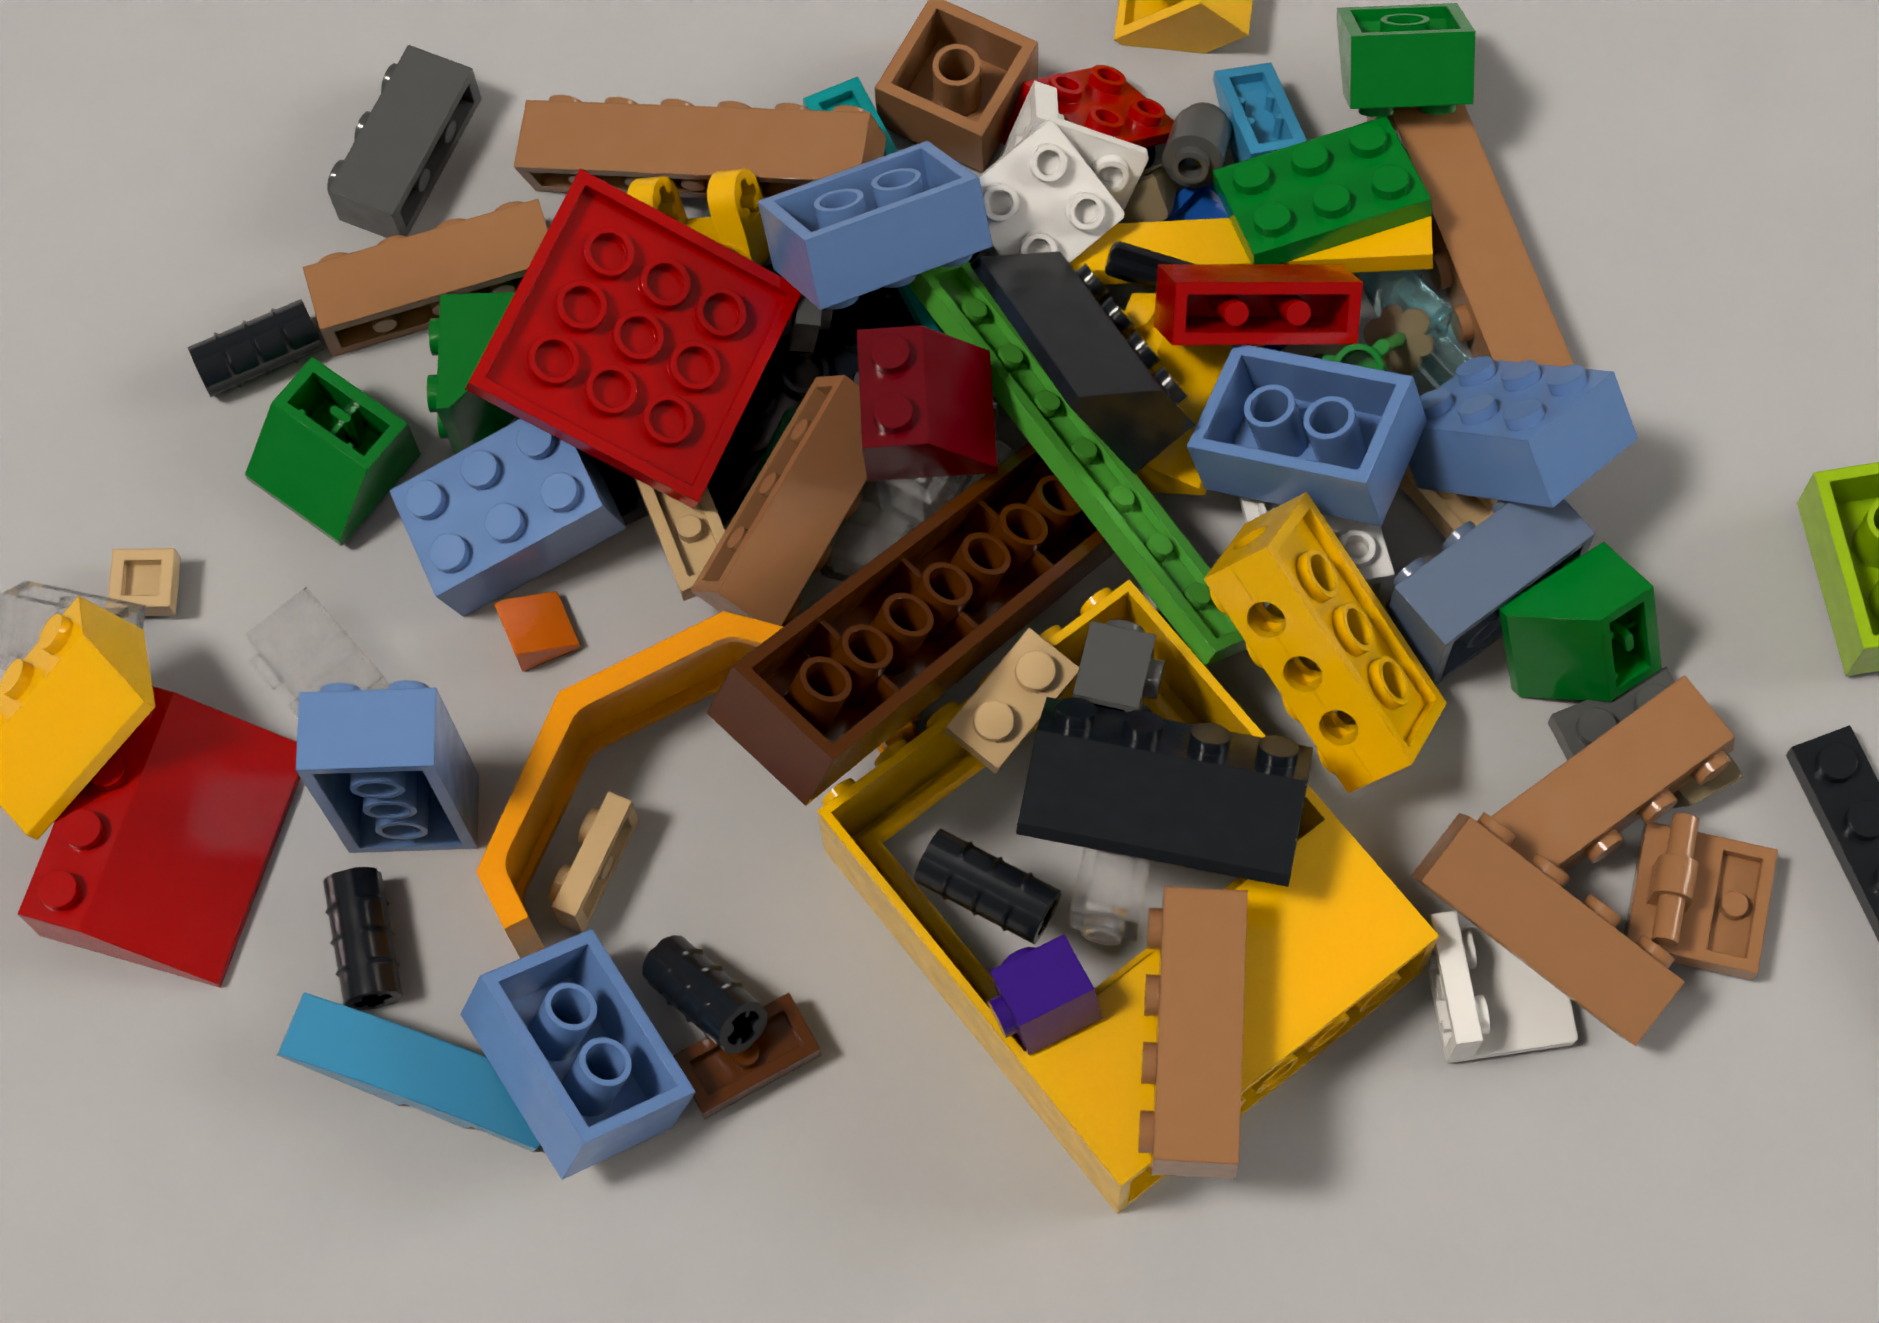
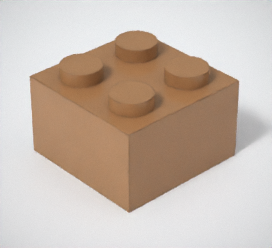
(955, 82)

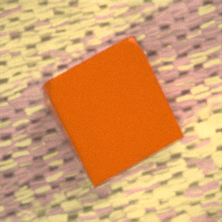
(537, 628)

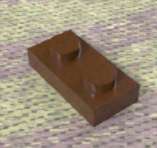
(727, 1078)

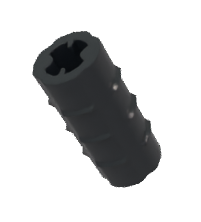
(255, 348)
(987, 886)
(362, 938)
(704, 994)

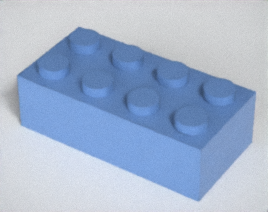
(388, 768)

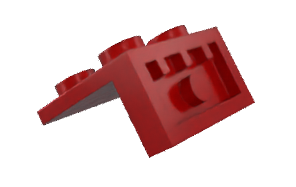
(1105, 103)

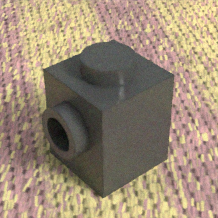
(1118, 666)

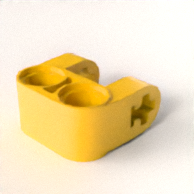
(732, 206)

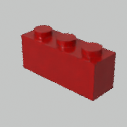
(1257, 304)

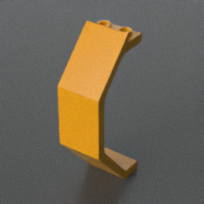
(591, 718)

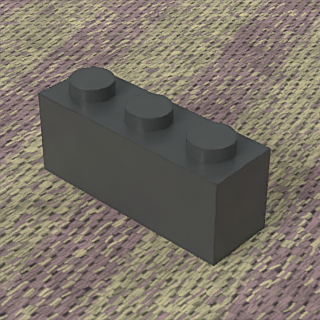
(403, 143)

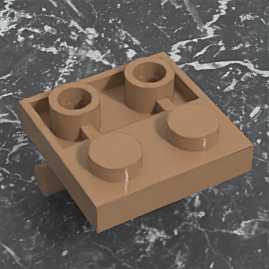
(1701, 896)

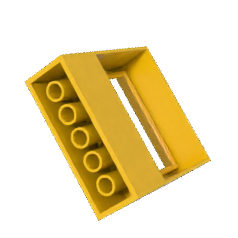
(1314, 949)

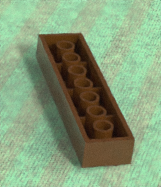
(908, 625)

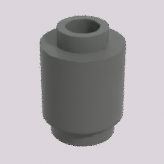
(1197, 145)

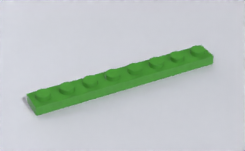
(1084, 464)

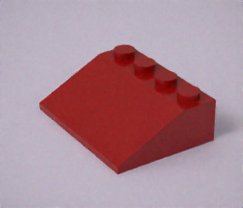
(167, 842)

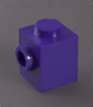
(1043, 995)

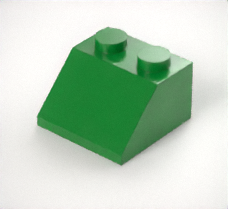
(1406, 58)

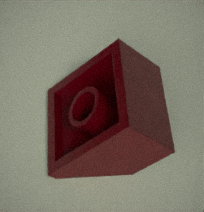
(924, 404)

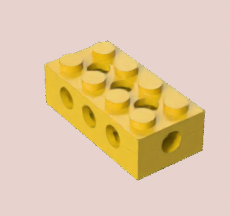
(1346, 639)

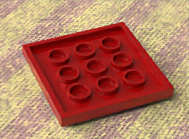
(635, 339)

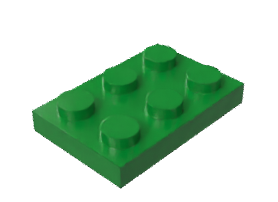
(1322, 193)

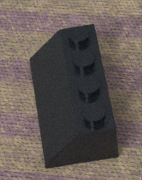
(1088, 352)
(1165, 790)

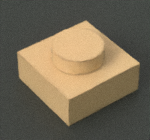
(146, 578)

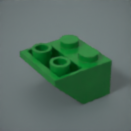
(459, 341)
(330, 451)
(1582, 631)

